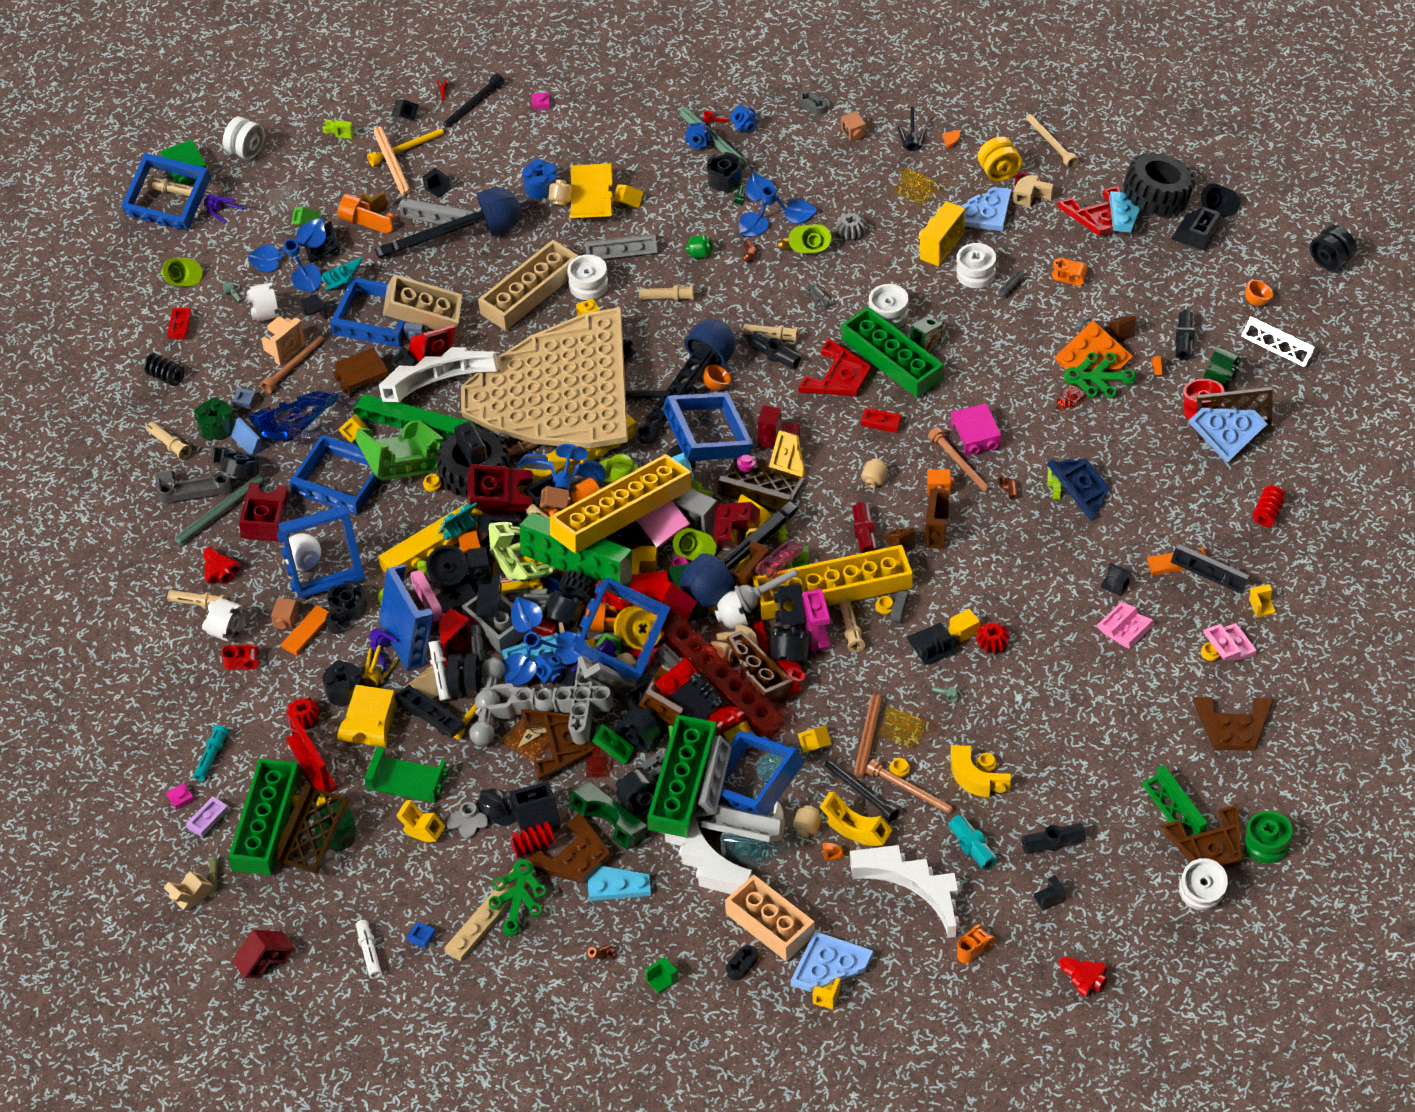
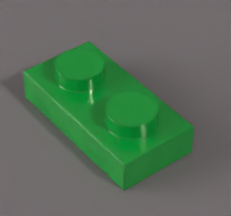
(613, 744)

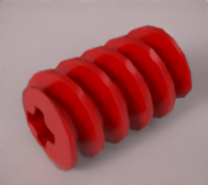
(1269, 506)
(531, 839)

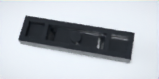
(1209, 568)
(430, 711)

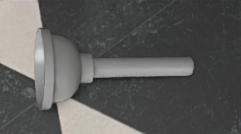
(749, 596)

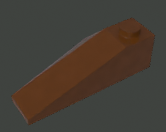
(760, 668)

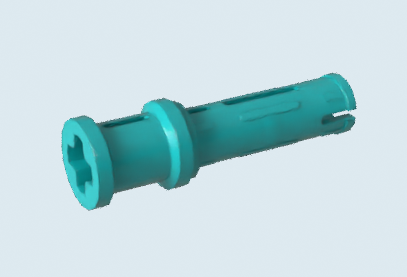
(213, 745)

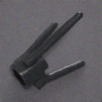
(912, 141)

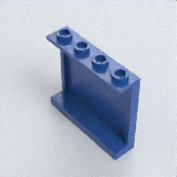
(404, 621)

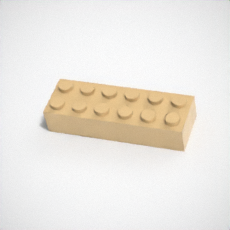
(527, 286)

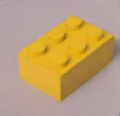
(942, 233)

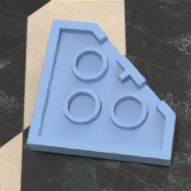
(988, 210)
(1227, 429)
(827, 959)

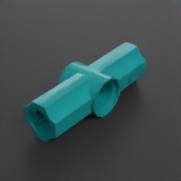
(972, 842)

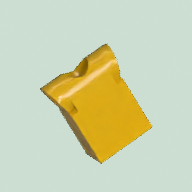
(368, 716)

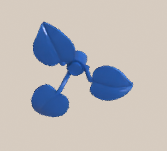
(761, 188)
(306, 278)
(563, 479)
(524, 616)

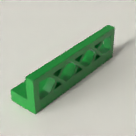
(1179, 799)

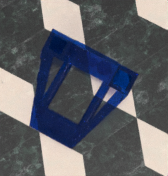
(293, 422)

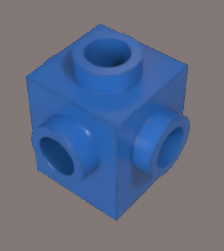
(744, 119)
(700, 130)
(549, 667)

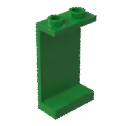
(405, 777)

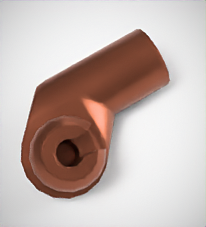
(750, 253)
(1008, 485)
(602, 952)

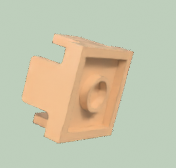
(286, 341)

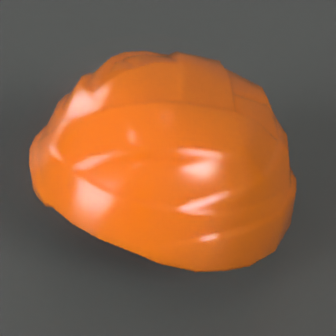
(1258, 293)
(716, 377)

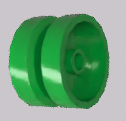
(1268, 837)

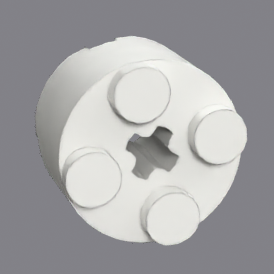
(263, 302)
(224, 619)

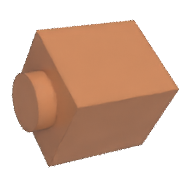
(853, 126)
(554, 498)
(284, 613)

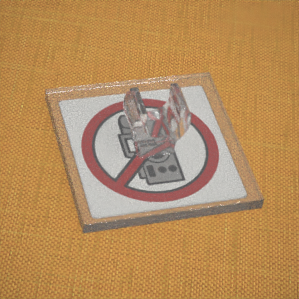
(285, 198)

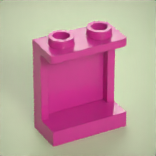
(976, 429)
(816, 618)

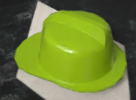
(809, 238)
(182, 272)
(618, 467)
(691, 543)

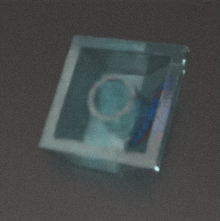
(742, 849)

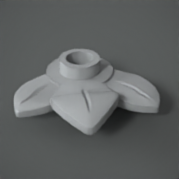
(466, 822)

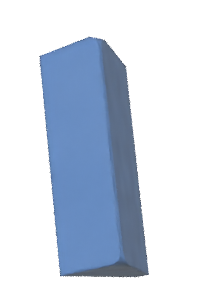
(246, 437)

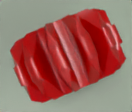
(992, 637)
(305, 711)

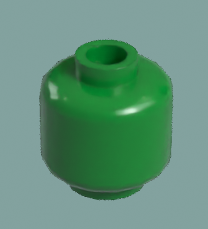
(699, 246)

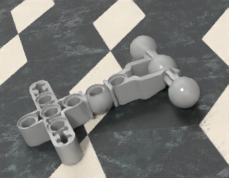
(578, 700)

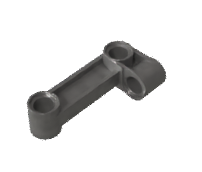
(172, 491)

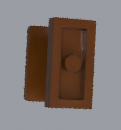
(359, 370)
(935, 528)
(757, 554)
(655, 700)

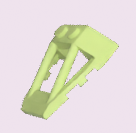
(500, 539)

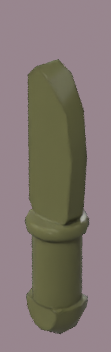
(213, 865)

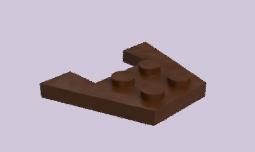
(1233, 730)
(562, 747)
(1218, 844)
(579, 858)

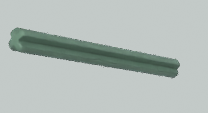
(716, 140)
(216, 512)

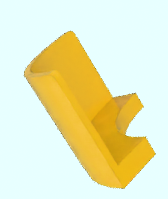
(591, 190)

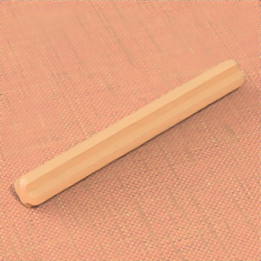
(391, 161)

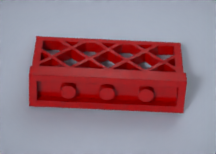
(308, 756)

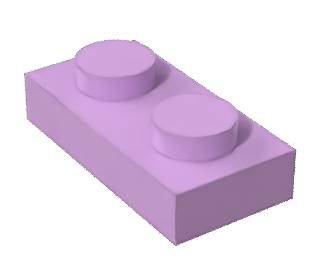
(207, 816)

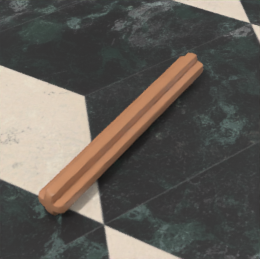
(867, 736)

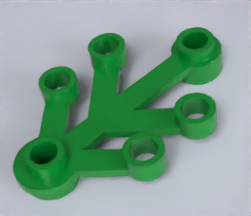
(1098, 375)
(517, 893)

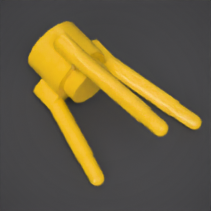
(373, 674)

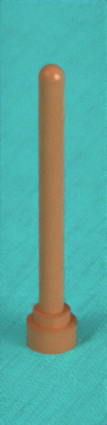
(269, 384)
(937, 436)
(876, 769)

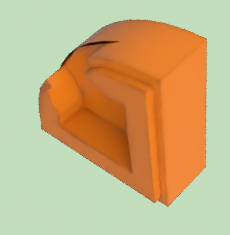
(951, 138)
(1156, 362)
(832, 851)

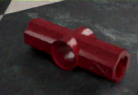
(863, 527)

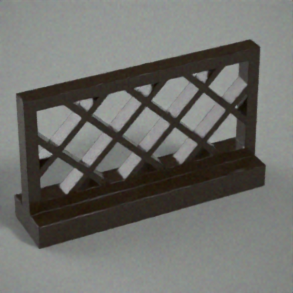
(1237, 395)
(759, 493)
(299, 825)

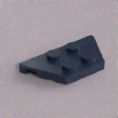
(1081, 483)

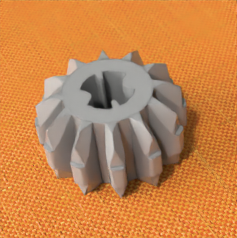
(851, 225)

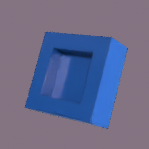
(421, 935)

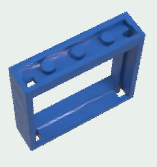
(152, 161)
(360, 330)
(707, 451)
(304, 488)
(327, 582)
(635, 598)
(777, 783)

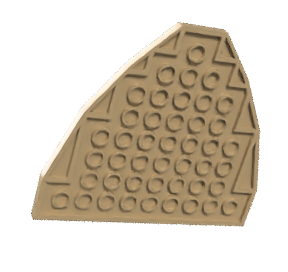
(557, 385)

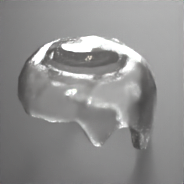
(312, 430)

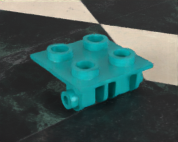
(341, 274)
(454, 523)

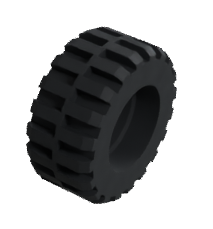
(1158, 184)
(450, 456)

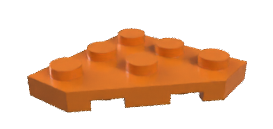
(1094, 340)

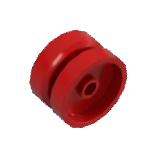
(1199, 387)

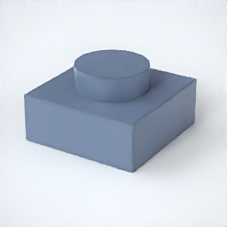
(413, 329)
(244, 398)

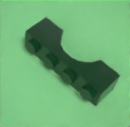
(591, 801)

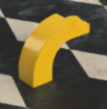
(973, 779)
(864, 830)

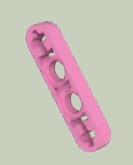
(426, 594)

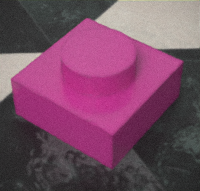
(540, 101)
(180, 796)

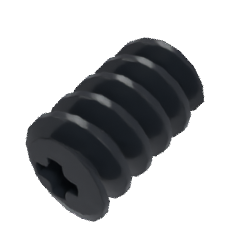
(164, 369)

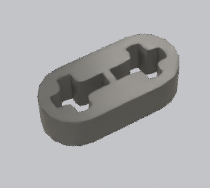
(812, 102)
(899, 606)
(651, 762)

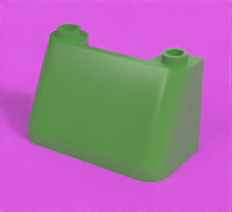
(401, 455)

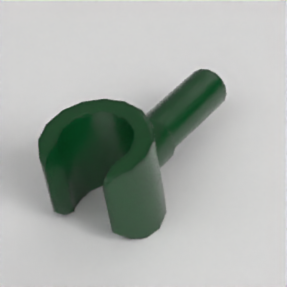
(739, 197)

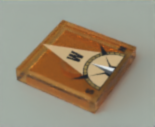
(528, 742)

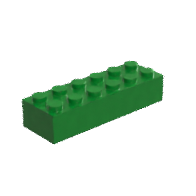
(892, 352)
(596, 561)
(681, 776)
(264, 816)

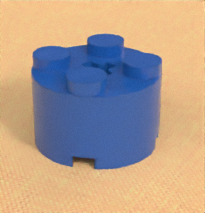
(538, 177)

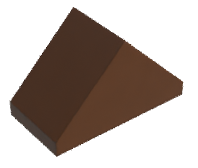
(1122, 327)
(902, 537)

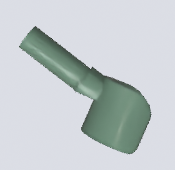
(229, 288)
(951, 693)

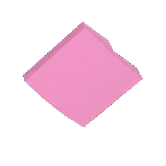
(663, 523)
(1125, 625)
(1230, 642)

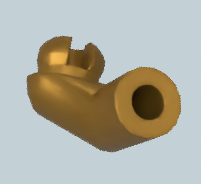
(783, 244)

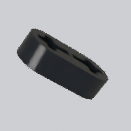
(739, 961)

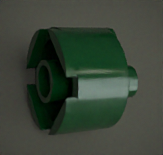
(1223, 366)
(214, 419)
(345, 833)

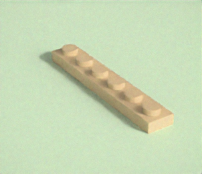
(479, 923)

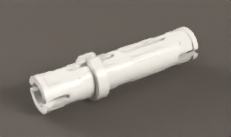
(439, 669)
(368, 949)

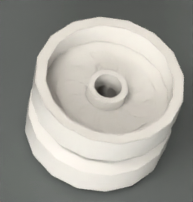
(243, 138)
(976, 265)
(587, 277)
(890, 303)
(1205, 872)

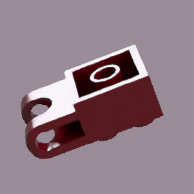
(502, 487)
(262, 513)

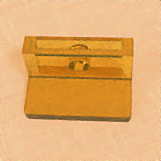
(915, 186)
(901, 727)

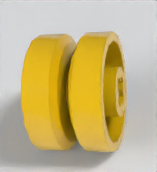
(999, 159)
(633, 626)

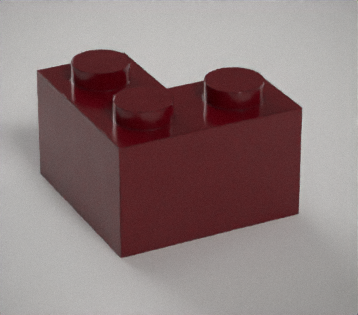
(771, 423)
(731, 519)
(260, 950)

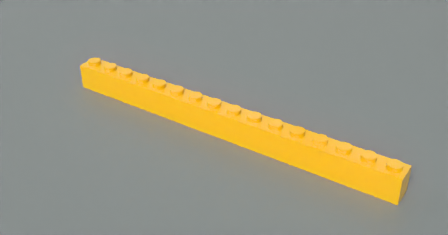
(425, 541)

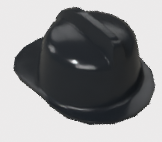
(1220, 199)
(496, 807)

